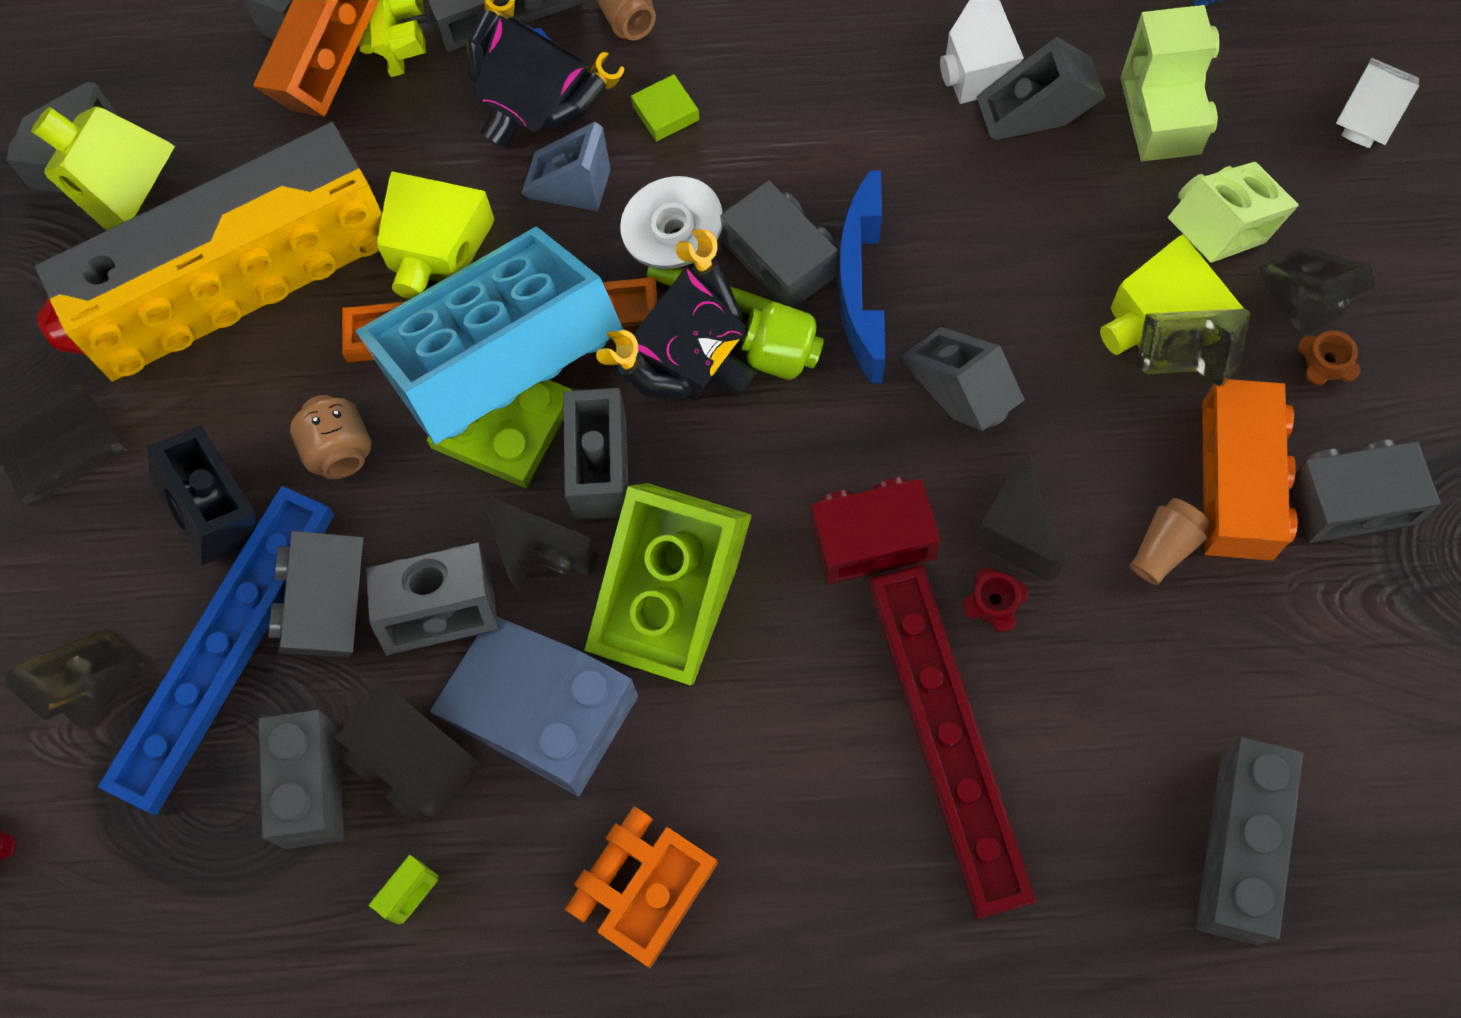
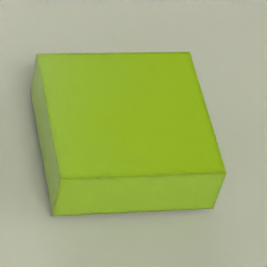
(665, 107)
(404, 891)

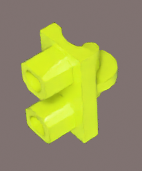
(393, 38)

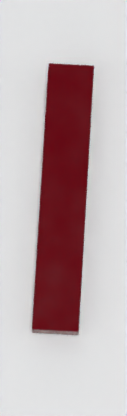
(951, 744)

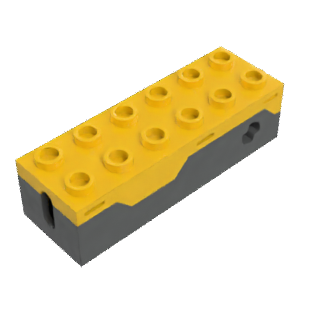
(210, 255)

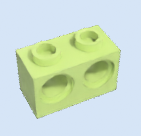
(1231, 210)

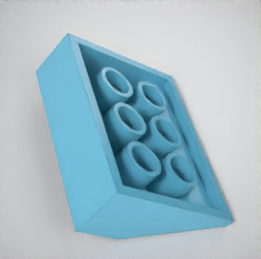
(490, 332)

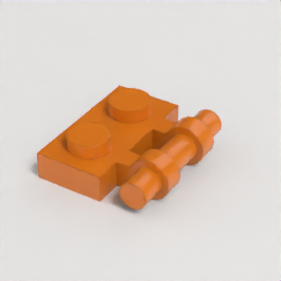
(656, 896)

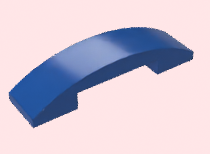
(862, 327)

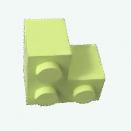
(1167, 82)

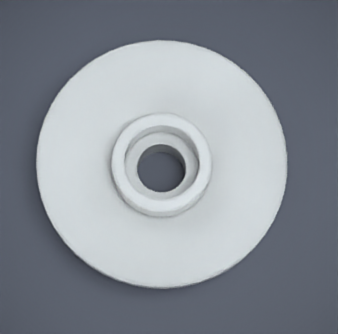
(662, 208)

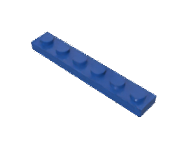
(210, 659)

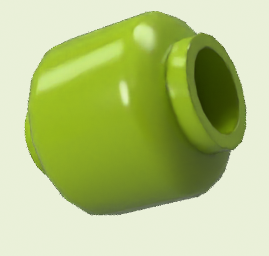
(781, 340)

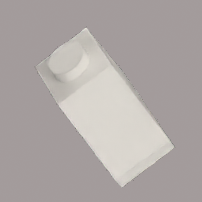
(979, 49)
(1377, 103)

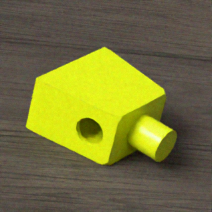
(102, 162)
(430, 230)
(1169, 282)

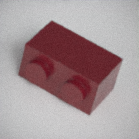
(874, 529)

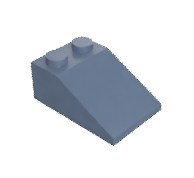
(537, 703)

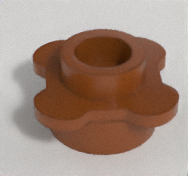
(1338, 347)

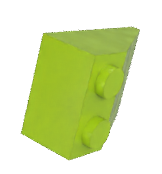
(666, 581)

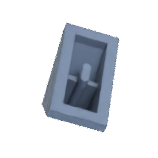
(571, 170)

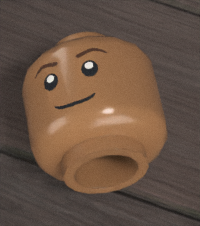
(330, 437)

